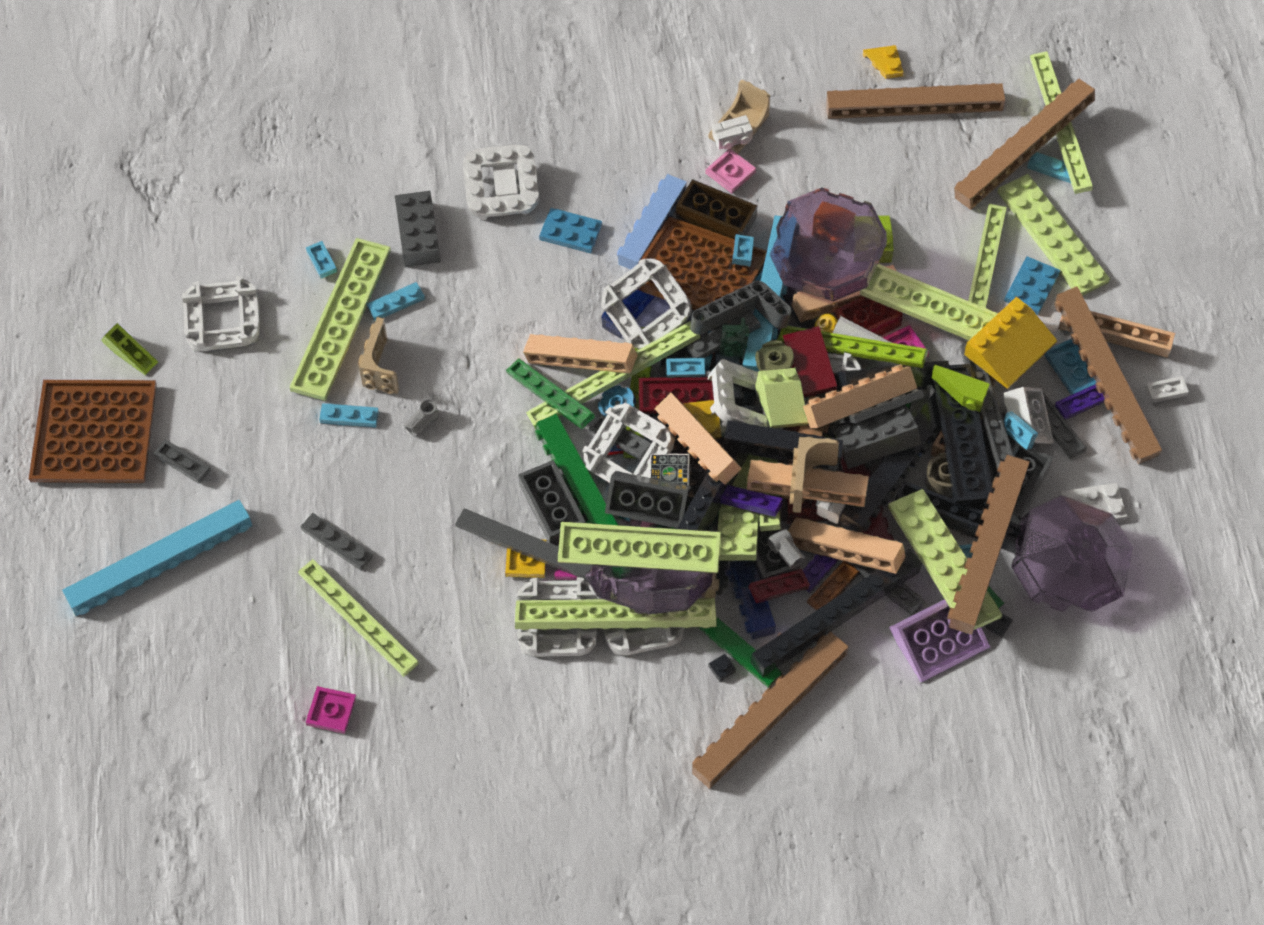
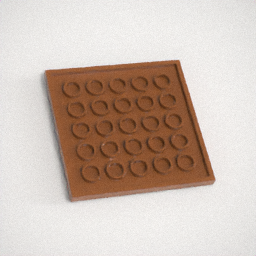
(700, 262)
(93, 431)

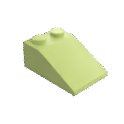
(781, 397)

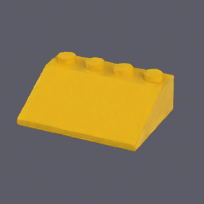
(1010, 343)

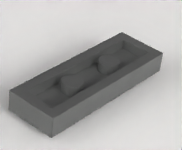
(182, 461)

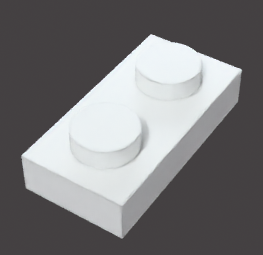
(1167, 389)

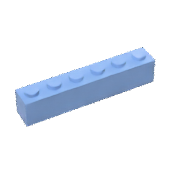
(653, 217)

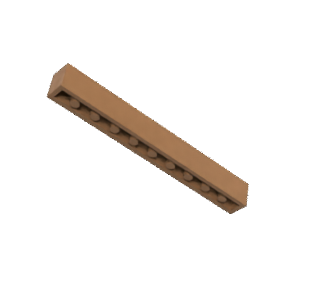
(915, 101)
(1024, 143)
(1108, 375)
(987, 548)
(769, 710)

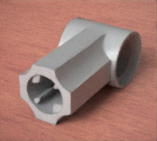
(421, 418)
(783, 544)

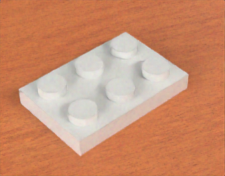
(1103, 497)

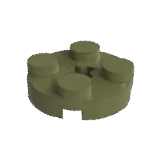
(777, 349)

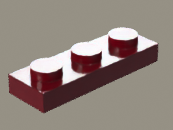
(779, 586)

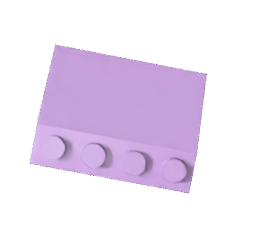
(934, 646)

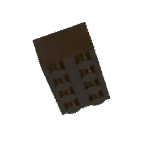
(716, 210)

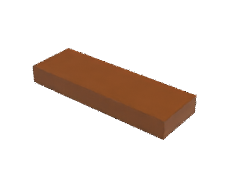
(833, 585)

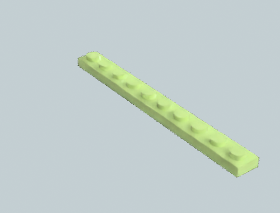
(1066, 137)
(605, 379)

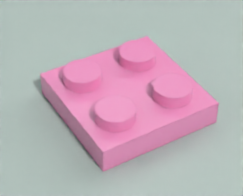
(730, 171)

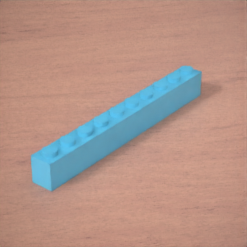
(767, 331)
(157, 558)

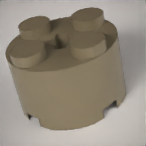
(937, 476)

